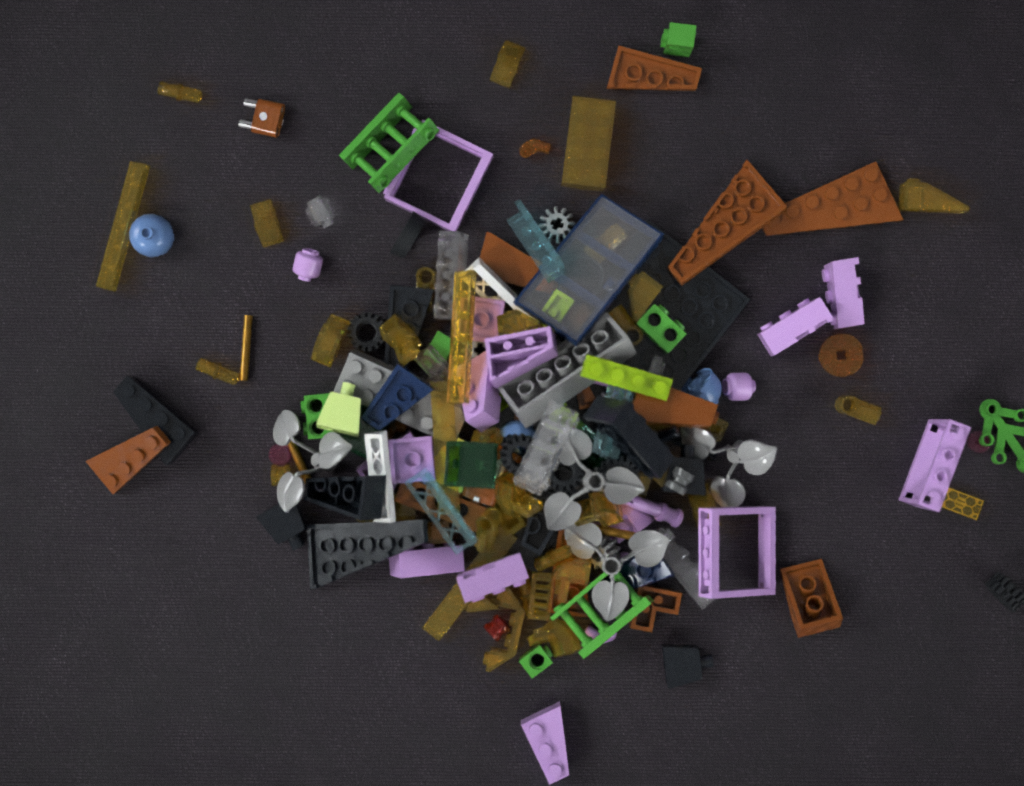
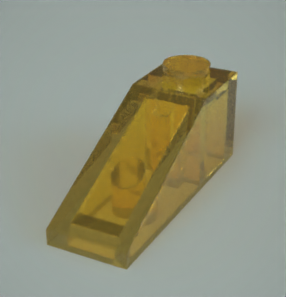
(926, 198)

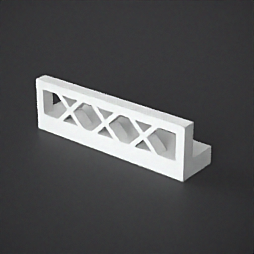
(490, 278)
(379, 464)

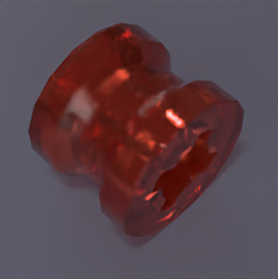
(496, 627)

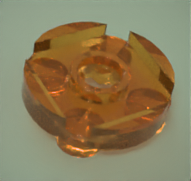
(828, 356)

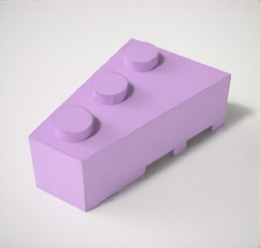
(843, 293)
(794, 325)
(518, 353)
(484, 398)
(427, 561)
(492, 577)
(547, 740)

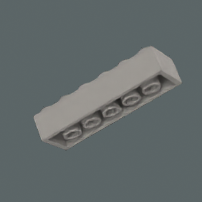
(371, 374)
(560, 376)

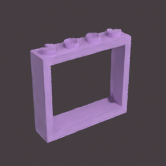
(486, 158)
(934, 464)
(709, 552)

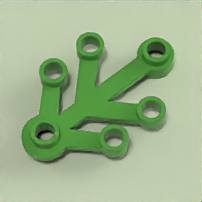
(1004, 433)

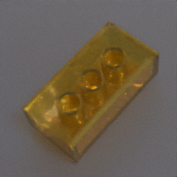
(588, 143)

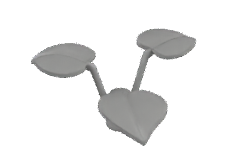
(331, 451)
(754, 454)
(620, 485)
(607, 596)

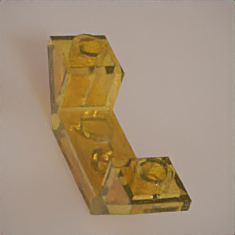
(497, 656)

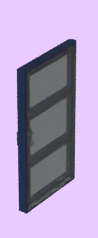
(599, 261)

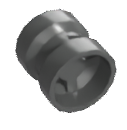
(679, 480)

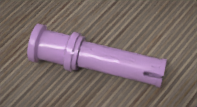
(660, 511)

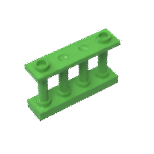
(377, 130)
(605, 630)

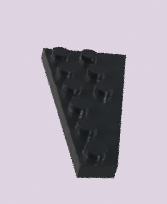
(349, 547)

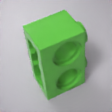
(678, 39)
(656, 333)
(312, 416)

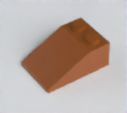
(810, 598)

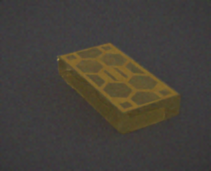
(962, 504)

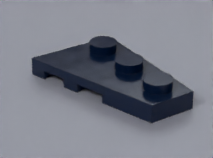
(395, 397)
(641, 576)

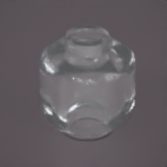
(321, 212)

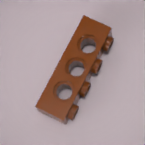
(406, 498)

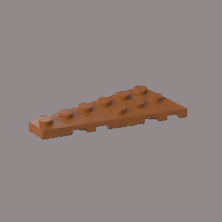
(845, 202)
(733, 218)

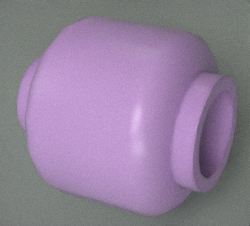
(307, 264)
(738, 386)

